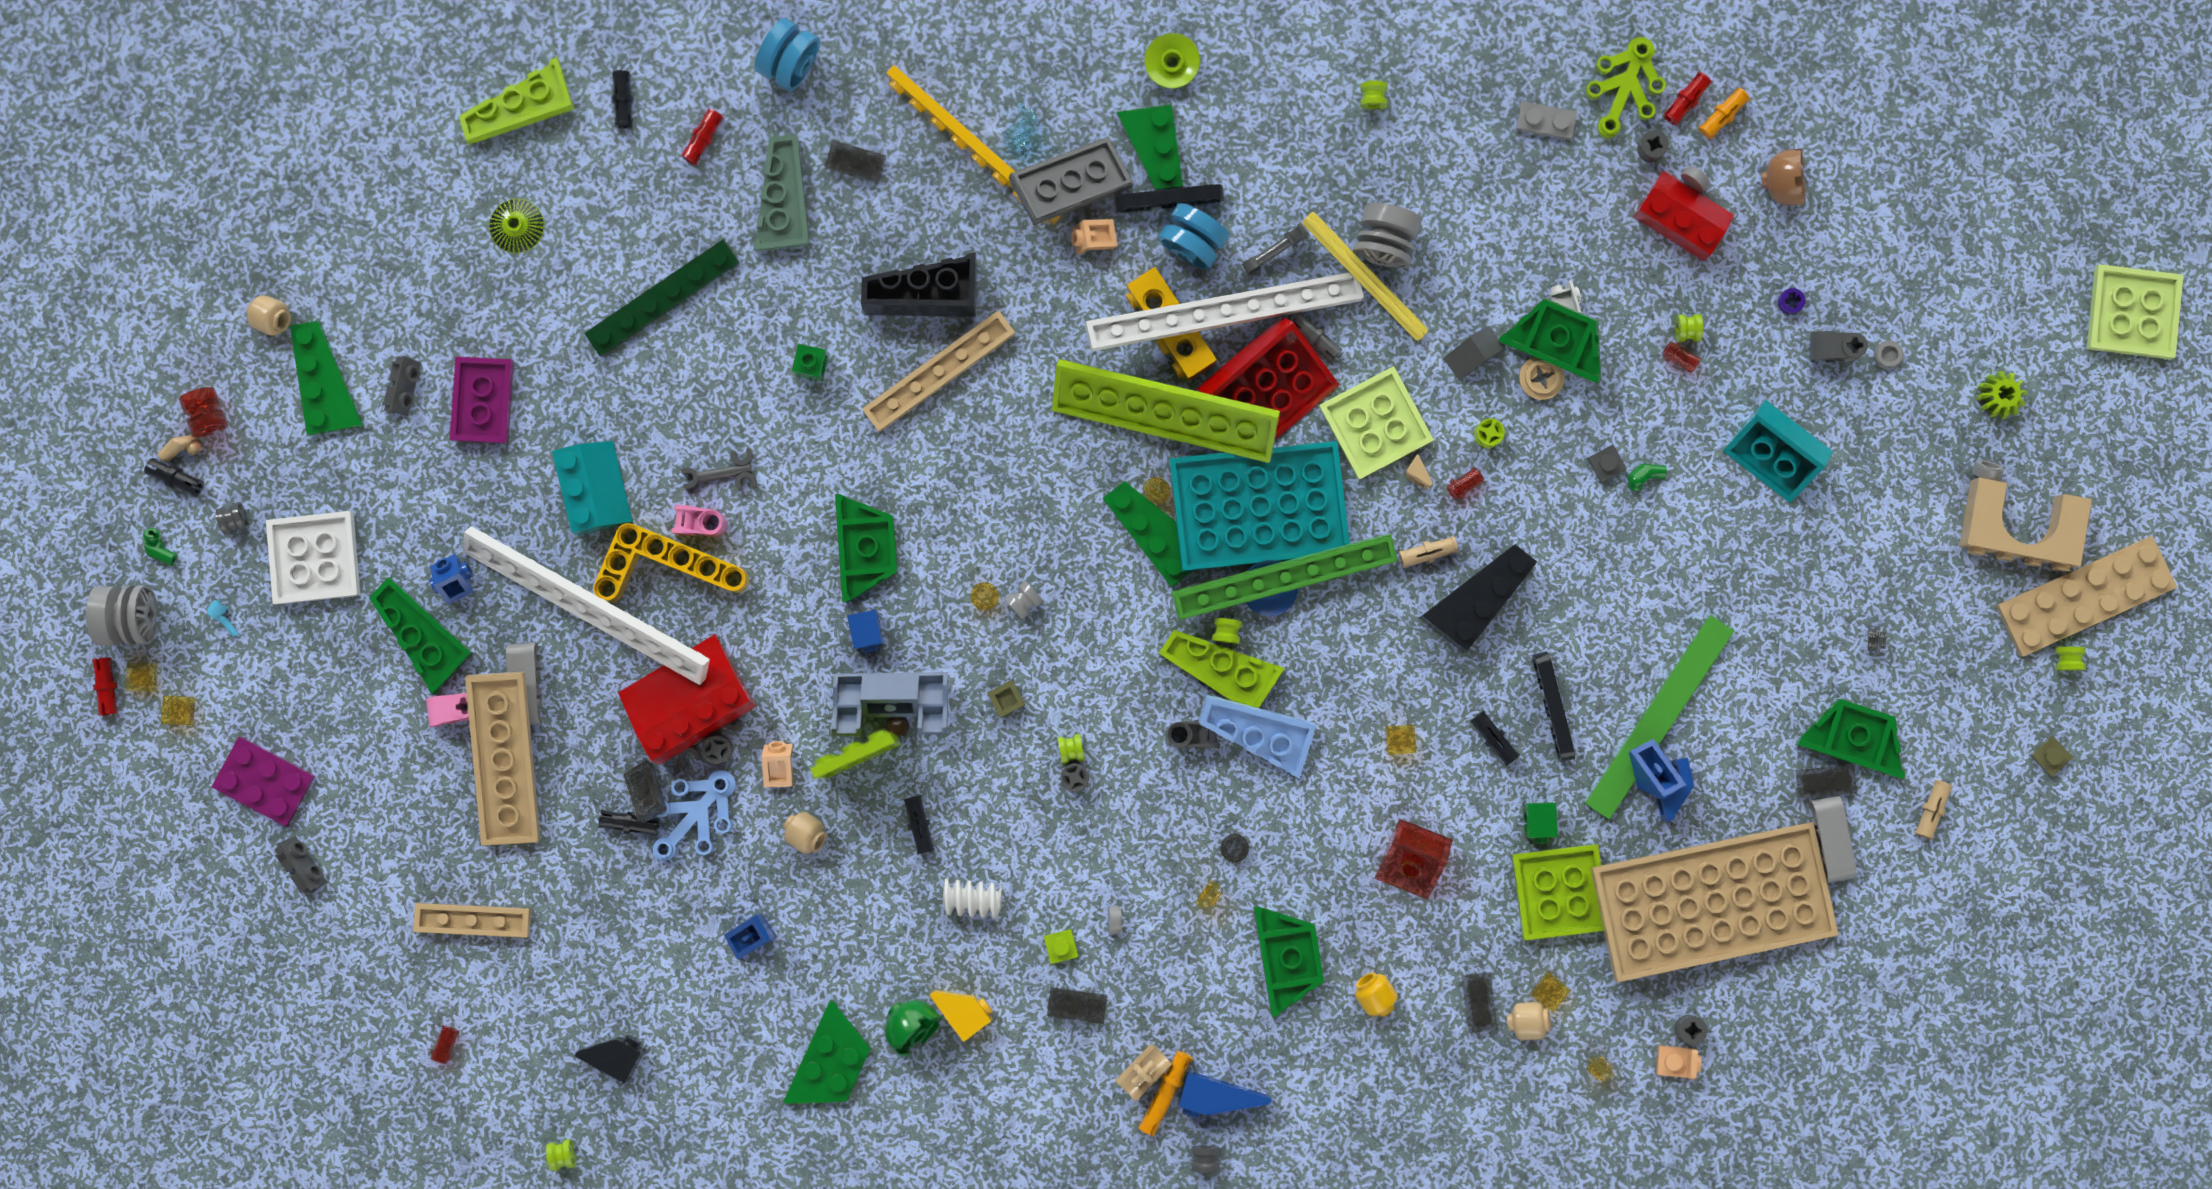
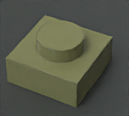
(1006, 698)
(2051, 756)

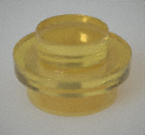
(1156, 490)
(984, 596)
(1600, 1068)

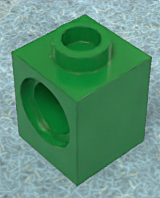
(810, 362)
(1540, 821)

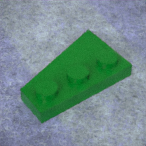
(1155, 142)

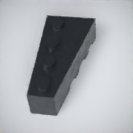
(924, 290)
(1476, 602)

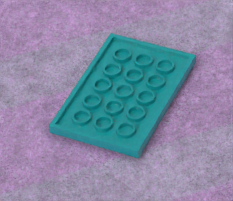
(1255, 510)

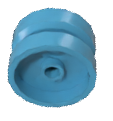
(787, 54)
(1193, 236)

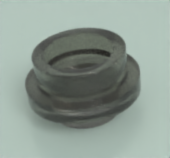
(1876, 640)
(1234, 848)

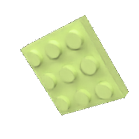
(2135, 311)
(1376, 423)

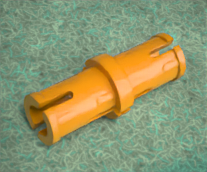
(1724, 113)

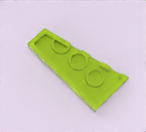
(528, 102)
(1222, 669)

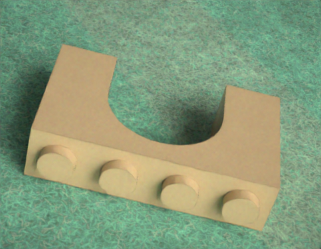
(1985, 530)

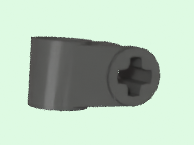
(1833, 346)
(1195, 736)

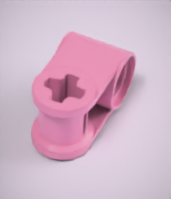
(694, 520)
(446, 709)

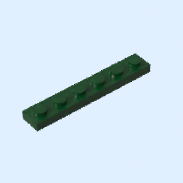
(661, 298)

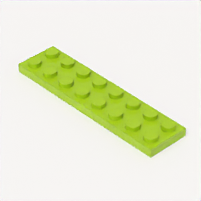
(1165, 410)

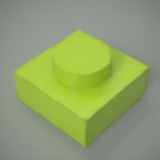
(1061, 946)

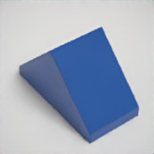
(1654, 771)
(749, 935)

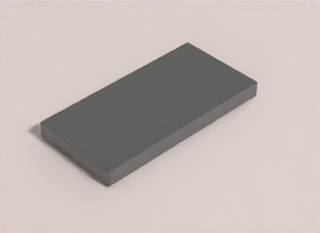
(1070, 180)

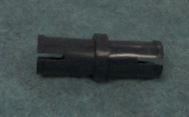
(622, 99)
(174, 477)
(1482, 723)
(914, 805)
(627, 823)

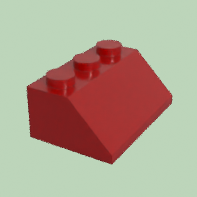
(1684, 216)

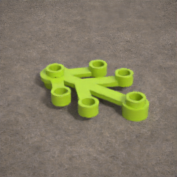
(1627, 84)

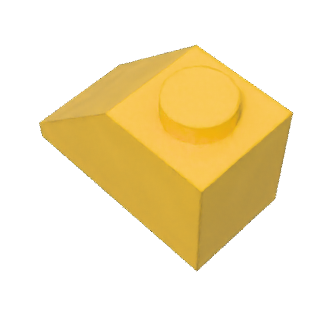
(963, 1011)

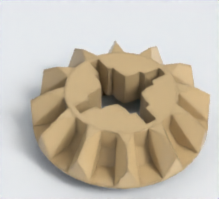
(1535, 389)

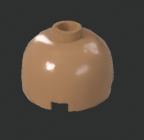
(1786, 177)

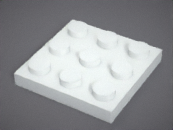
(313, 557)

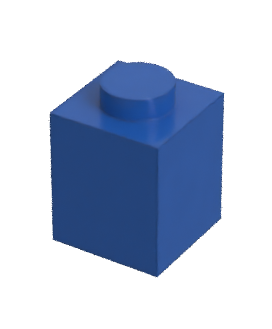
(866, 631)

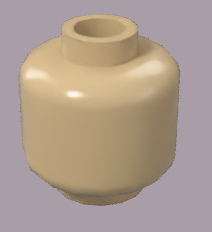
(268, 315)
(804, 832)
(1529, 1021)

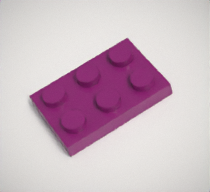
(481, 400)
(263, 781)

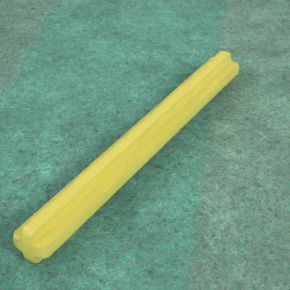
(1365, 276)

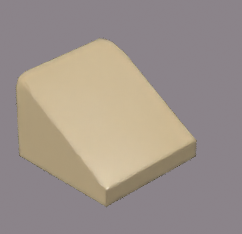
(1418, 474)

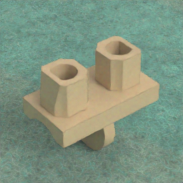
(1143, 1072)

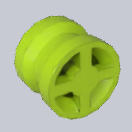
(1373, 94)
(1688, 327)
(1491, 428)
(1227, 630)
(2070, 658)
(1071, 749)
(561, 1155)

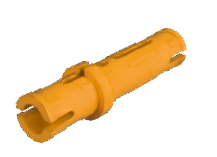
(1171, 1082)

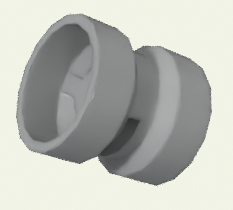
(1023, 600)

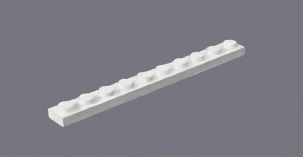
(1223, 311)
(585, 605)

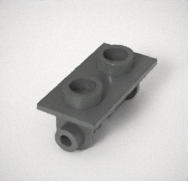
(404, 374)
(294, 855)

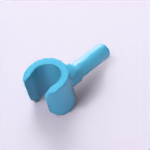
(216, 611)

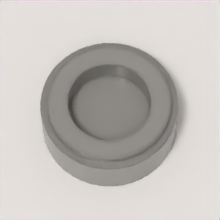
(1695, 178)
(1888, 354)
(1988, 470)
(1114, 920)

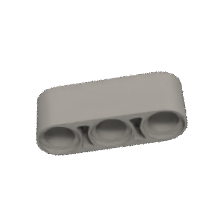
(523, 658)
(1833, 838)

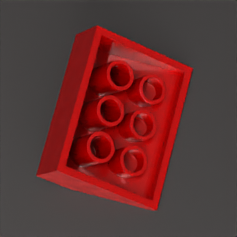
(1275, 373)
(676, 712)

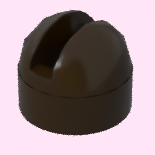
(898, 725)

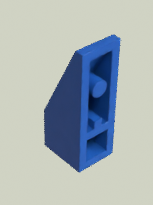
(1213, 1096)

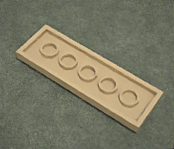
(2086, 596)
(502, 758)

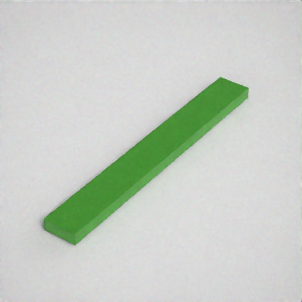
(1284, 576)
(1660, 713)

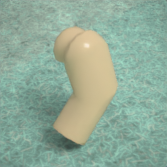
(179, 444)

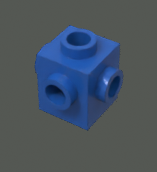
(451, 579)

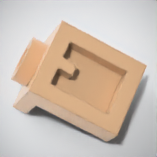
(1094, 235)
(777, 764)
(1678, 1061)

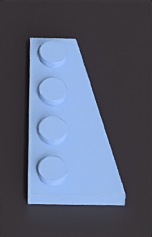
(1268, 734)

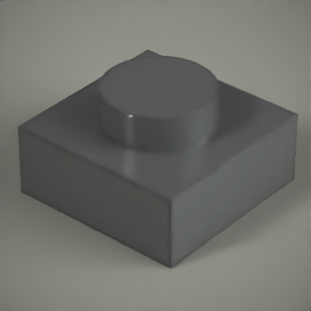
(1606, 463)

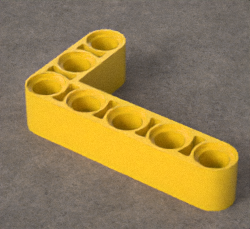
(668, 557)

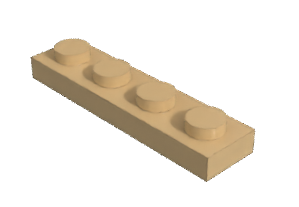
(472, 920)

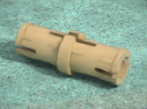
(1446, 547)
(1933, 809)

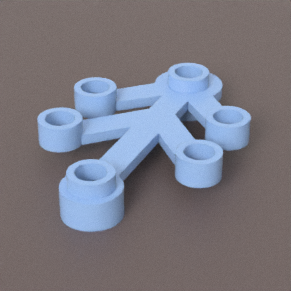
(697, 812)

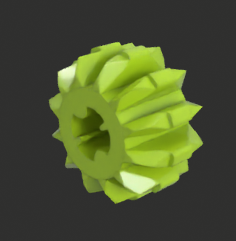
(1993, 387)

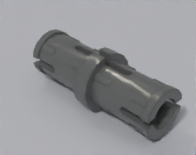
(1317, 337)

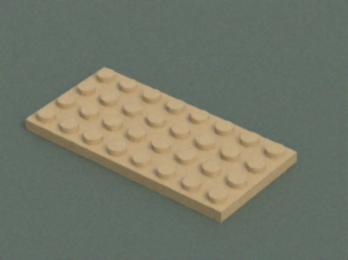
(1714, 901)

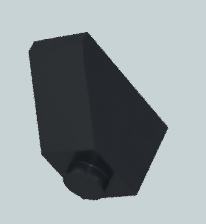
(614, 1057)

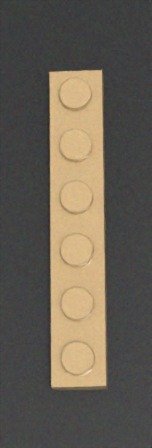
(938, 371)

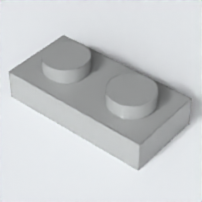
(1546, 120)

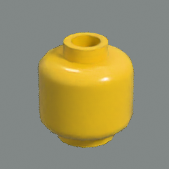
(1375, 994)

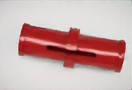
(1687, 98)
(702, 136)
(104, 686)

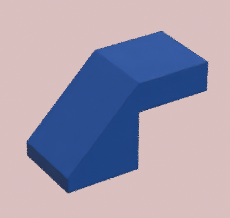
(1670, 805)

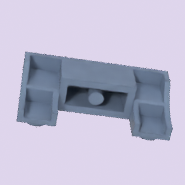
(890, 695)

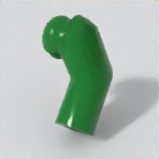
(1642, 473)
(155, 547)

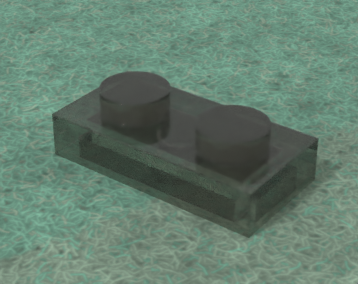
(855, 162)
(1826, 781)
(645, 791)
(1479, 1002)
(1077, 1005)

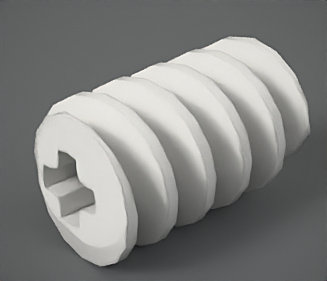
(972, 899)

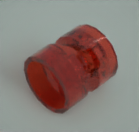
(203, 412)

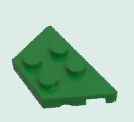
(1559, 338)
(864, 546)
(1857, 737)
(1288, 957)
(830, 1061)

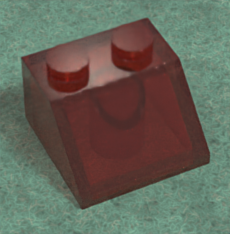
(1414, 859)

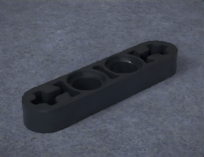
(1169, 198)
(1554, 706)

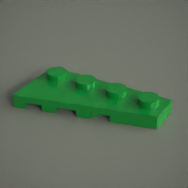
(321, 384)
(1150, 528)
(426, 641)

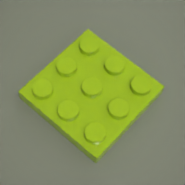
(855, 754)
(1557, 891)

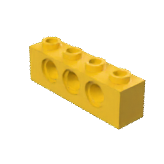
(1201, 359)

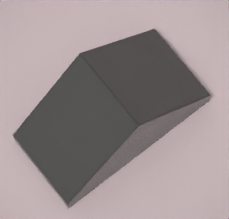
(1473, 352)

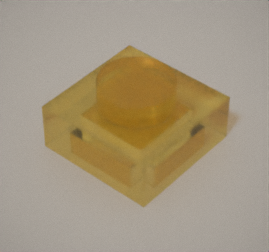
(142, 677)
(178, 710)
(1400, 739)
(1208, 895)
(1550, 991)

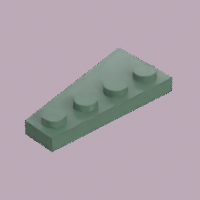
(783, 211)

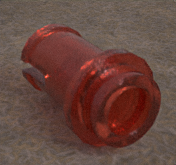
(1680, 356)
(1464, 484)
(444, 1044)

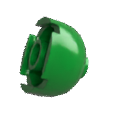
(905, 1026)

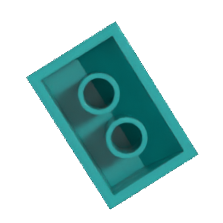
(1778, 451)
(592, 487)

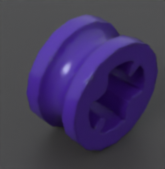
(1797, 307)

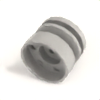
(1387, 235)
(121, 615)

